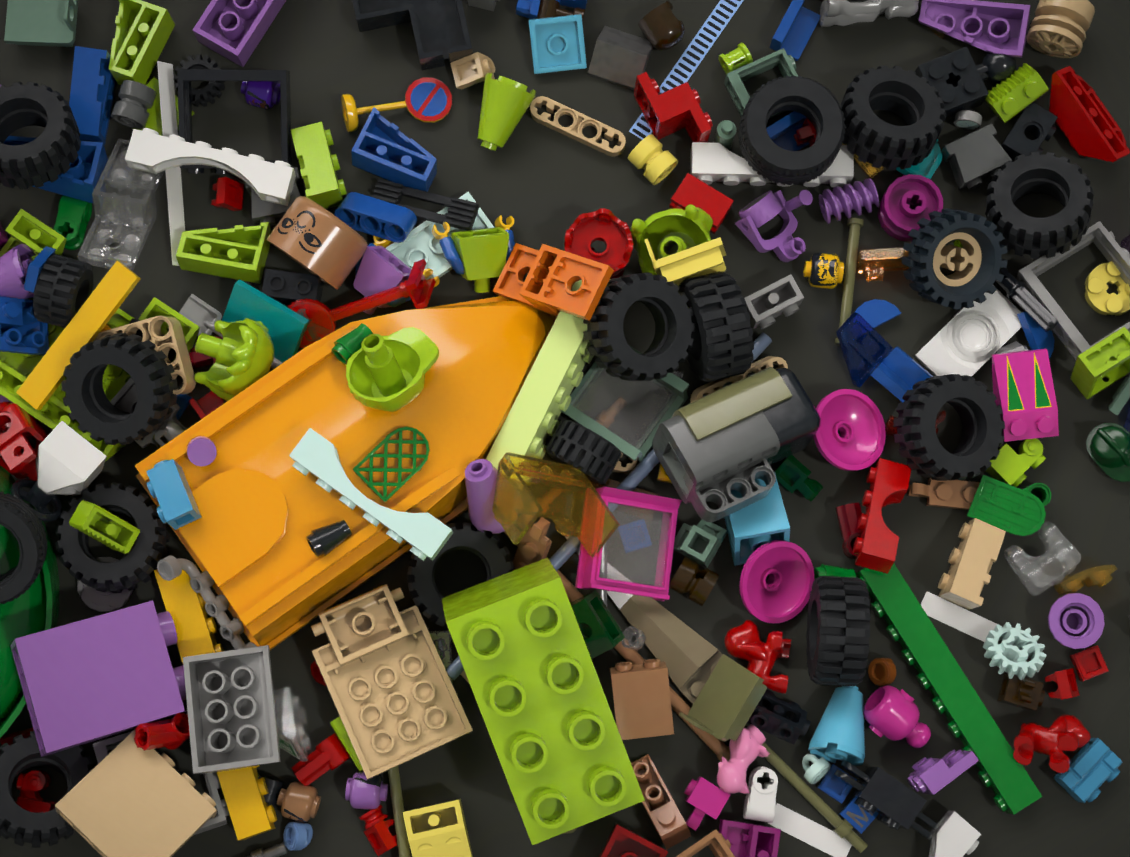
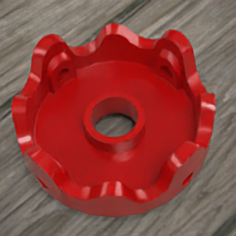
(605, 227)

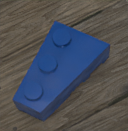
(92, 93)

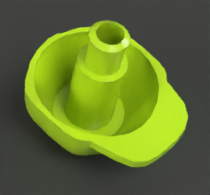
(391, 368)

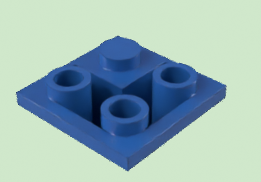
(20, 329)

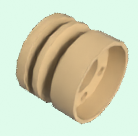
(1060, 27)

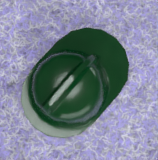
(1110, 449)

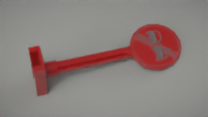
(323, 320)

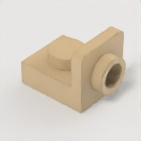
(472, 70)

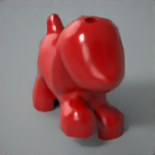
(746, 644)
(1064, 734)

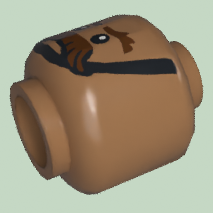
(299, 802)

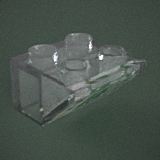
(290, 724)

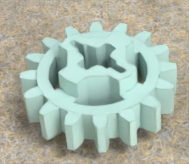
(1014, 651)

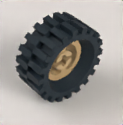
(975, 263)

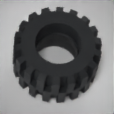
(61, 290)
(583, 450)

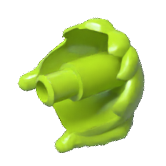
(670, 233)
(240, 357)

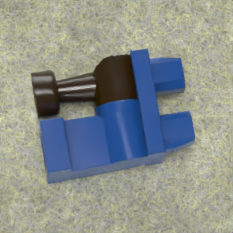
(549, 8)

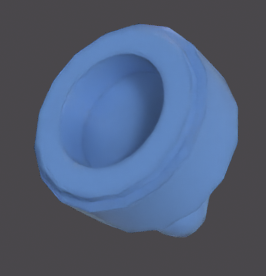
(297, 835)

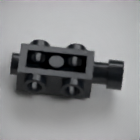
(776, 719)

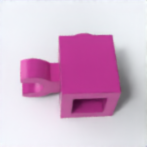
(706, 799)

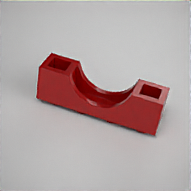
(877, 543)

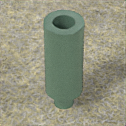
(725, 133)

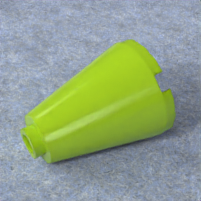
(501, 110)

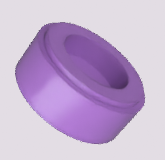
(201, 451)

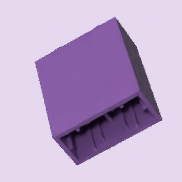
(99, 676)

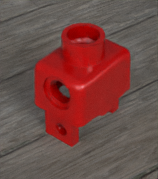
(15, 431)

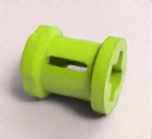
(735, 58)

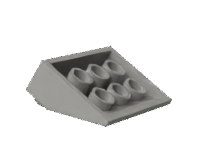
(231, 710)

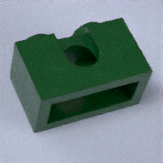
(605, 631)

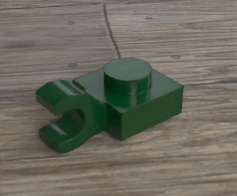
(794, 475)

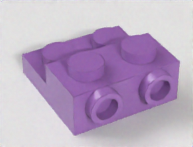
(934, 773)

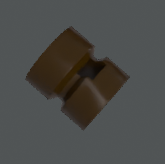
(693, 581)

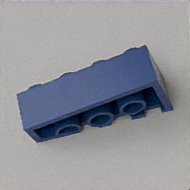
(84, 172)

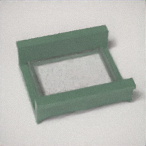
(626, 410)

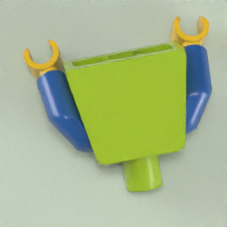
(478, 252)

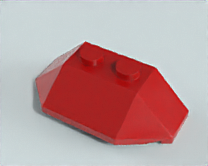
(1085, 118)

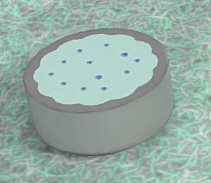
(968, 120)

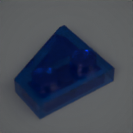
(861, 347)

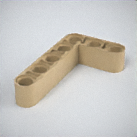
(173, 339)

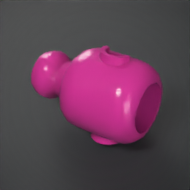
(895, 716)

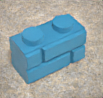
(1089, 770)

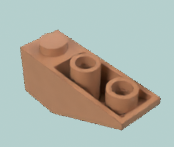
(660, 804)

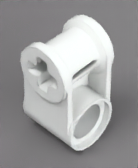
(761, 801)

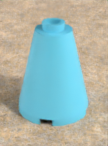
(841, 728)

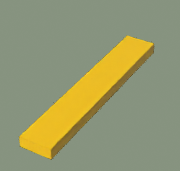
(80, 331)

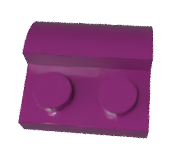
(750, 839)

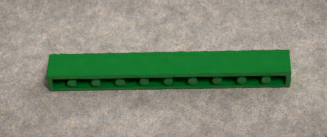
(950, 689)

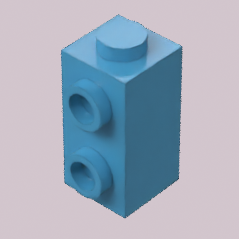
(173, 494)

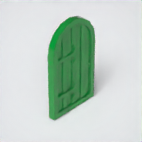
(1007, 507)

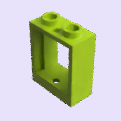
(1105, 359)

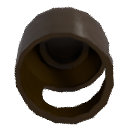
(662, 27)

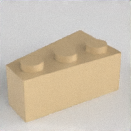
(971, 564)

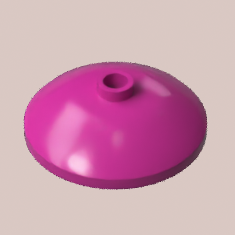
(860, 429)
(788, 582)

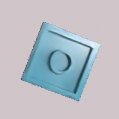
(557, 43)

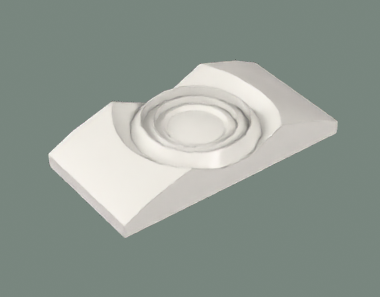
(971, 337)

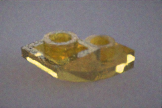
(1093, 576)

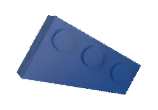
(393, 155)

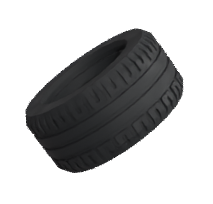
(32, 544)

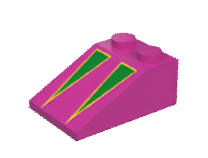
(1025, 394)

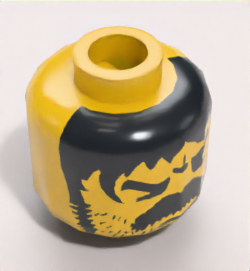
(824, 270)

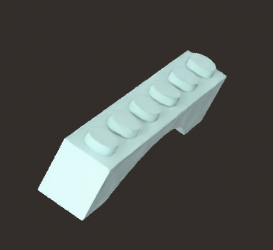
(420, 530)

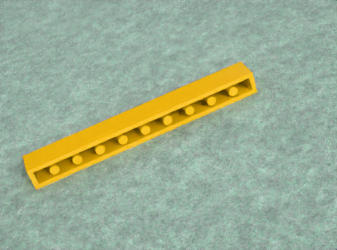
(195, 636)

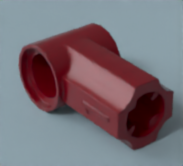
(848, 519)

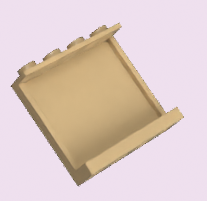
(136, 804)

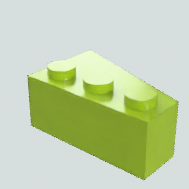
(138, 40)
(318, 165)
(226, 252)

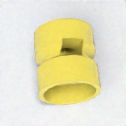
(651, 158)

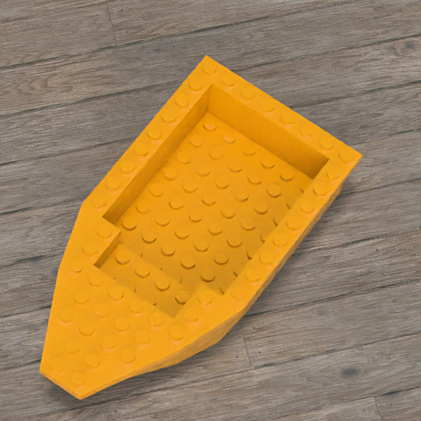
(263, 508)

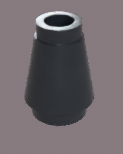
(328, 537)

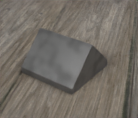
(619, 57)

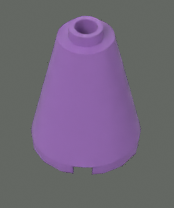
(14, 271)
(480, 489)

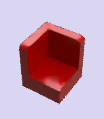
(206, 404)

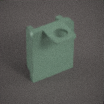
(41, 22)

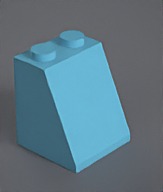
(757, 524)

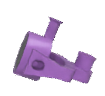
(763, 210)

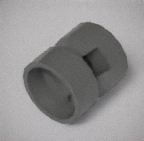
(133, 105)

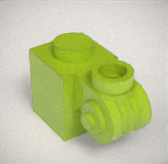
(1010, 466)

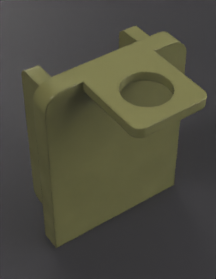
(726, 700)

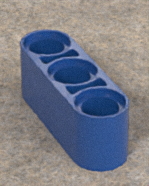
(376, 217)

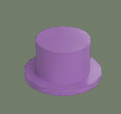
(1076, 620)

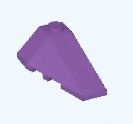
(980, 23)

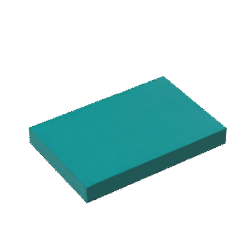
(283, 324)

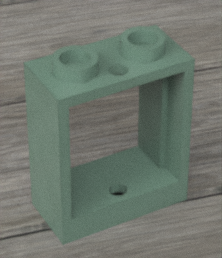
(735, 79)

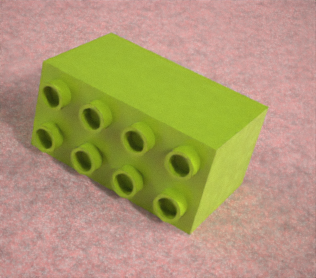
(541, 700)

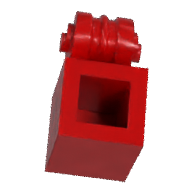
(30, 787)

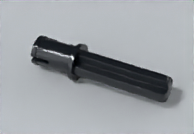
(1018, 292)

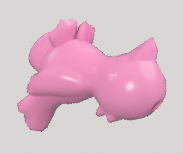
(743, 751)

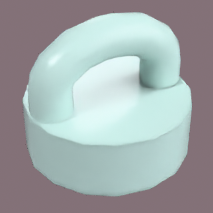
(816, 770)

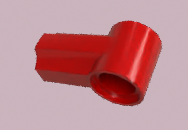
(163, 733)
(326, 757)

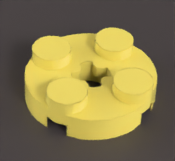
(1096, 291)

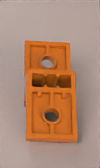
(551, 280)

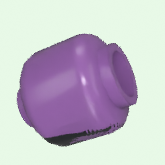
(364, 792)

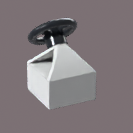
(64, 467)

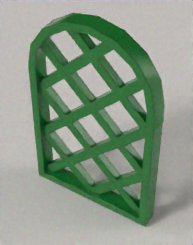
(370, 483)

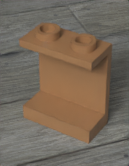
(642, 699)

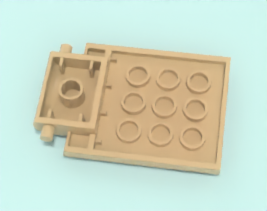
(387, 680)

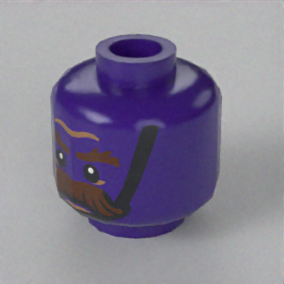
(261, 94)

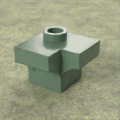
(699, 541)

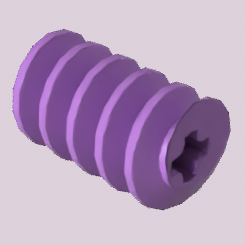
(848, 199)

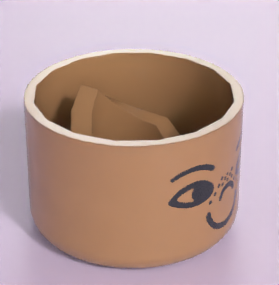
(318, 241)

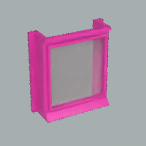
(640, 549)

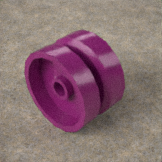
(905, 192)

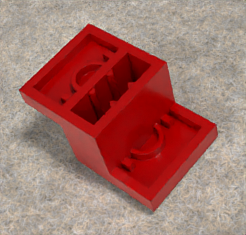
(672, 109)

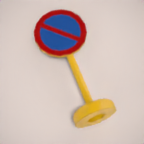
(425, 100)

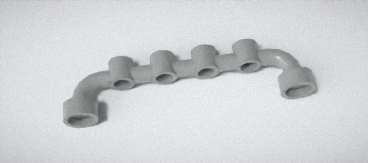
(215, 606)

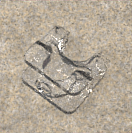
(1048, 569)

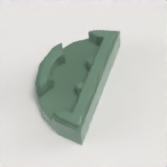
(1120, 397)

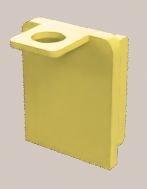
(691, 262)

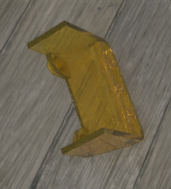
(550, 490)

